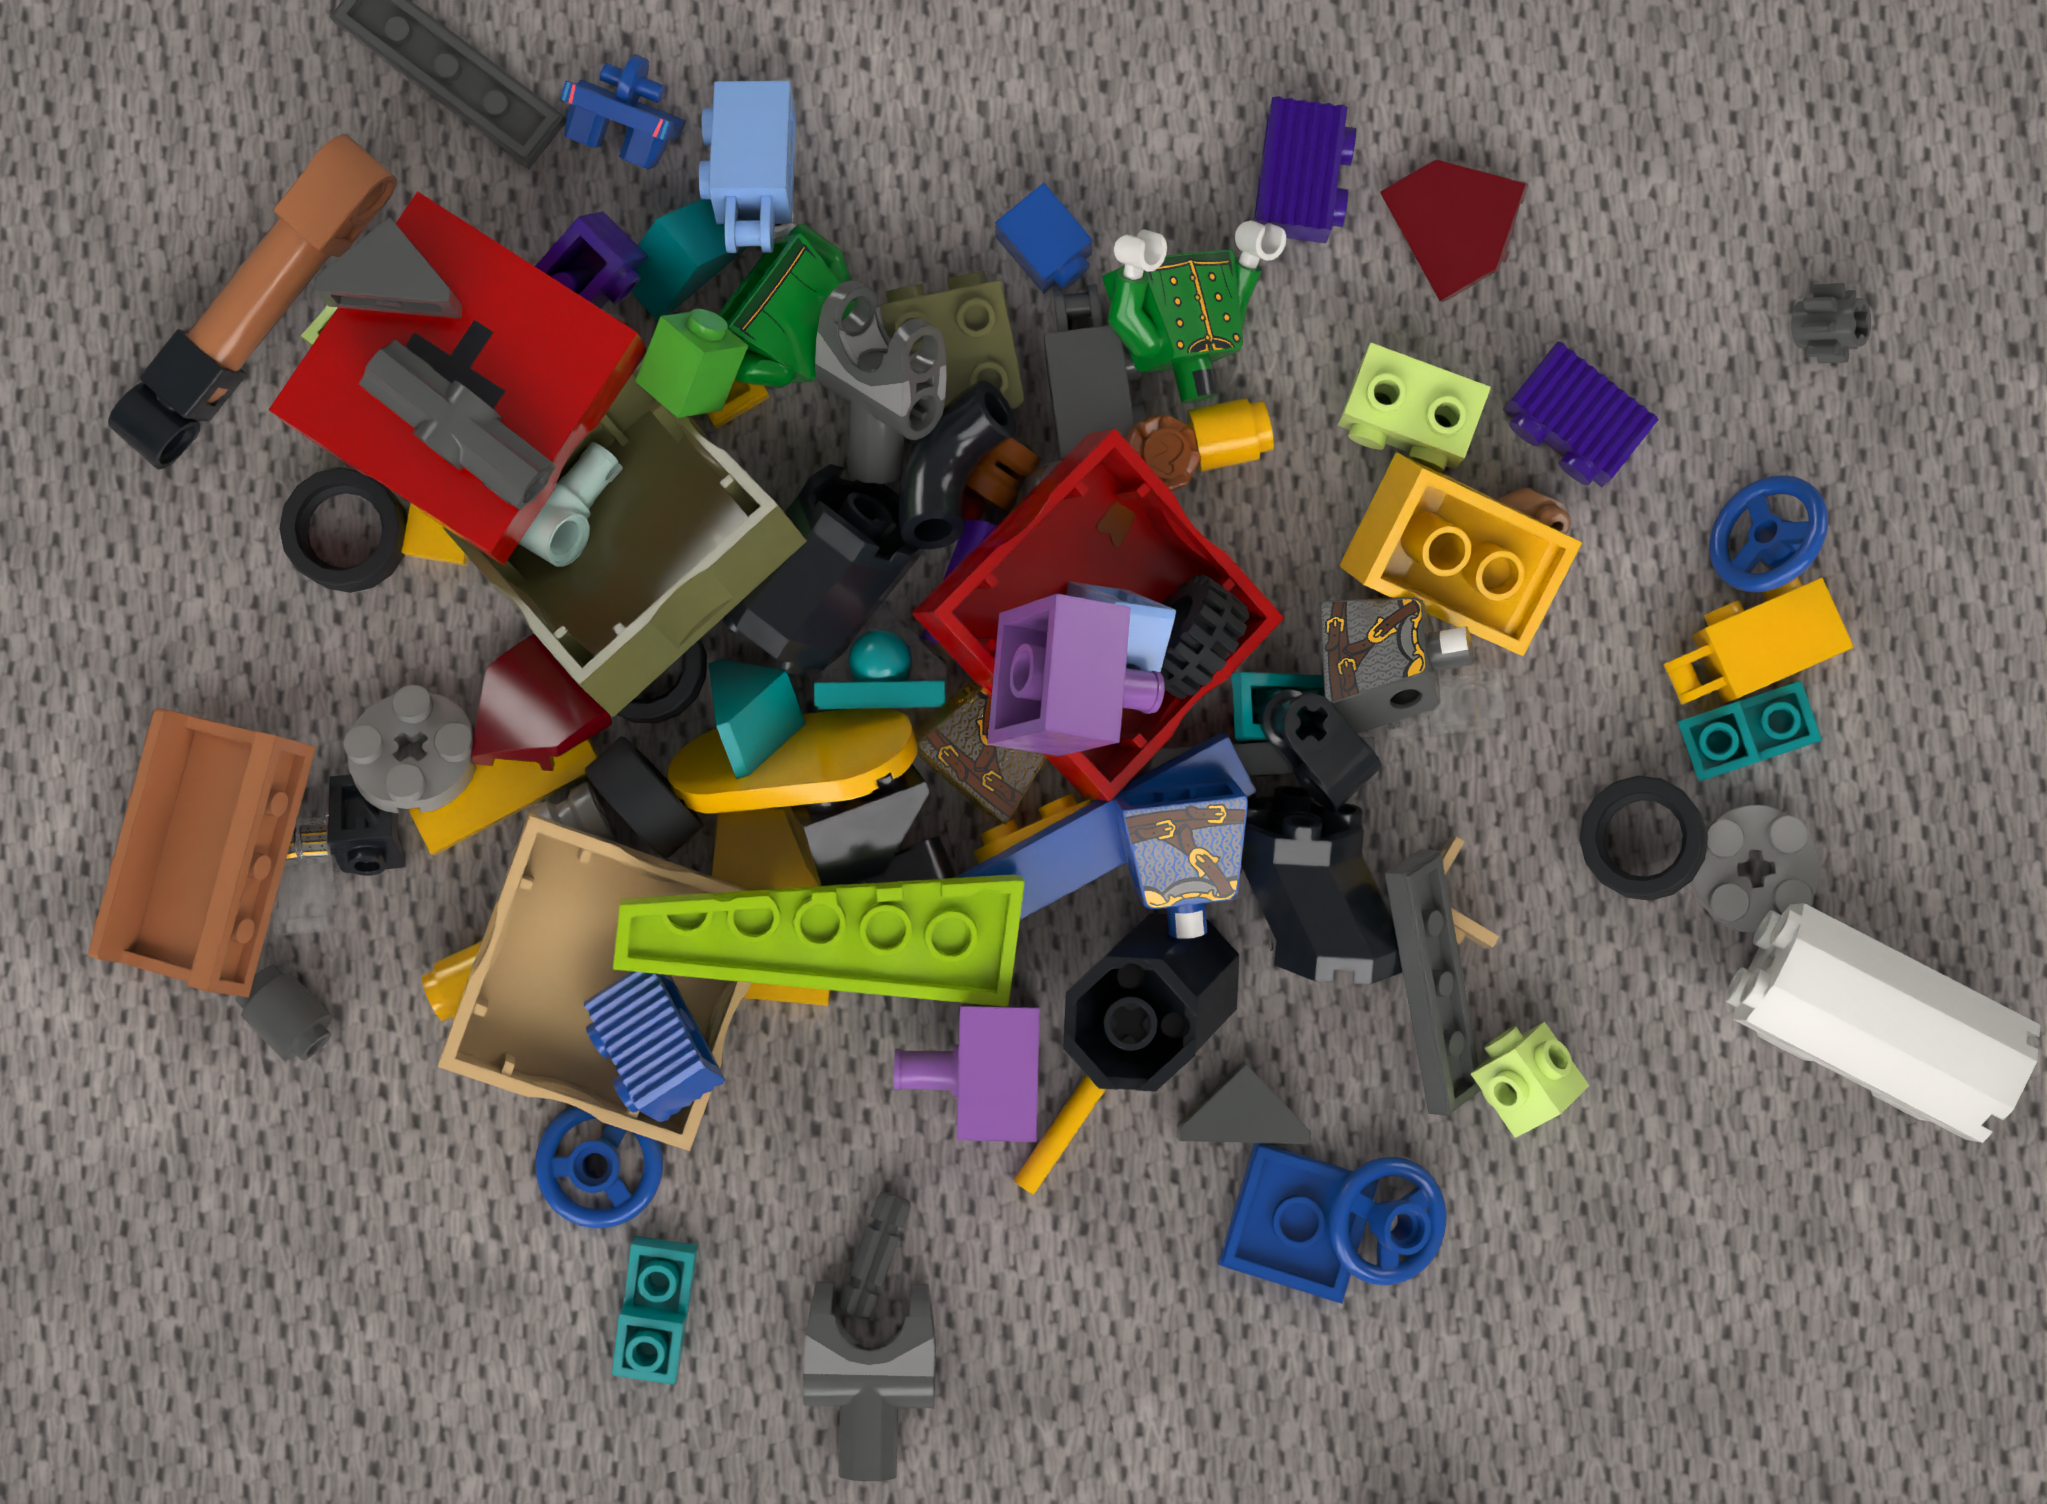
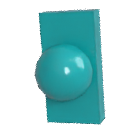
(880, 671)

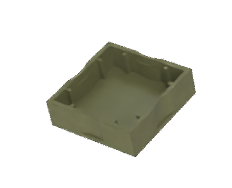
(664, 555)

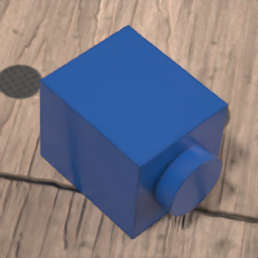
(1045, 240)

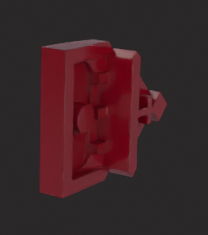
(1455, 222)
(532, 709)

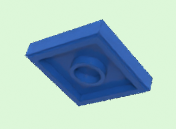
(1284, 1223)

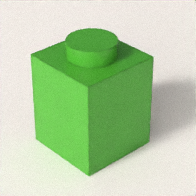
(691, 362)

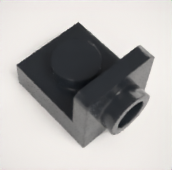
(359, 832)

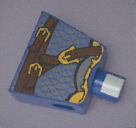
(1183, 848)

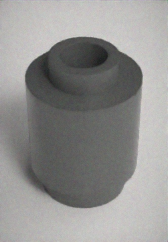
(285, 1014)

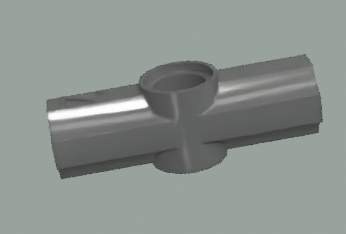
(457, 425)

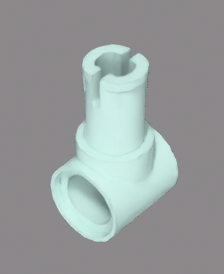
(562, 524)

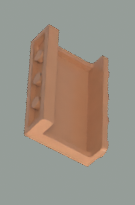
(201, 852)

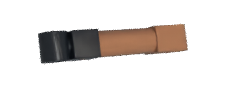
(203, 365)

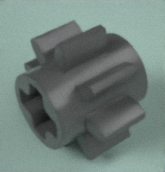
(1831, 323)

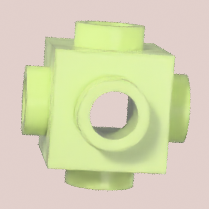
(1528, 1077)

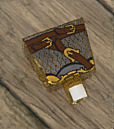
(956, 747)

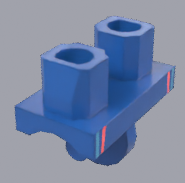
(594, 106)

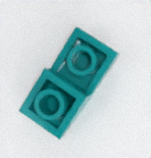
(1749, 731)
(654, 1310)

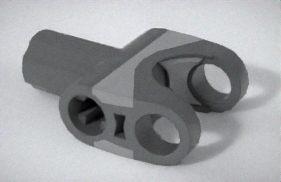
(887, 386)
(869, 1381)

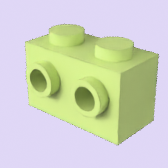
(1415, 399)

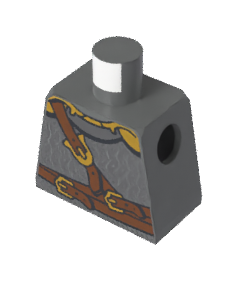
(1386, 659)

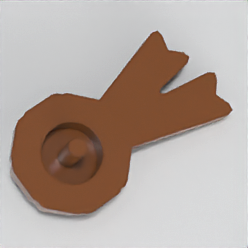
(1169, 451)

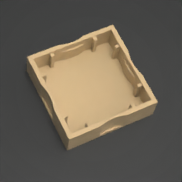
(553, 951)

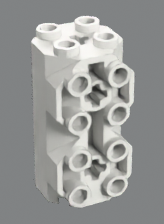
(1884, 1021)

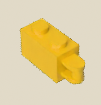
(1762, 644)

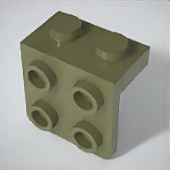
(973, 328)

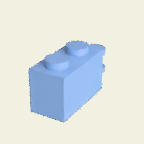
(749, 160)

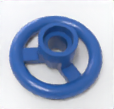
(1778, 544)
(575, 1166)
(1416, 1231)

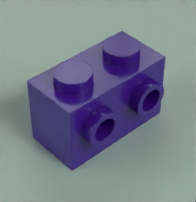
(595, 260)

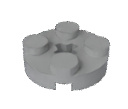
(404, 719)
(1782, 841)

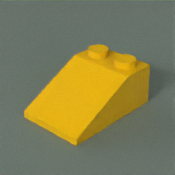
(1459, 554)

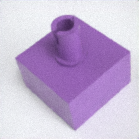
(1065, 676)
(988, 1072)

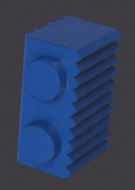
(652, 1043)

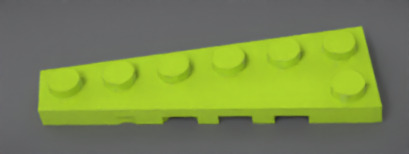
(869, 938)

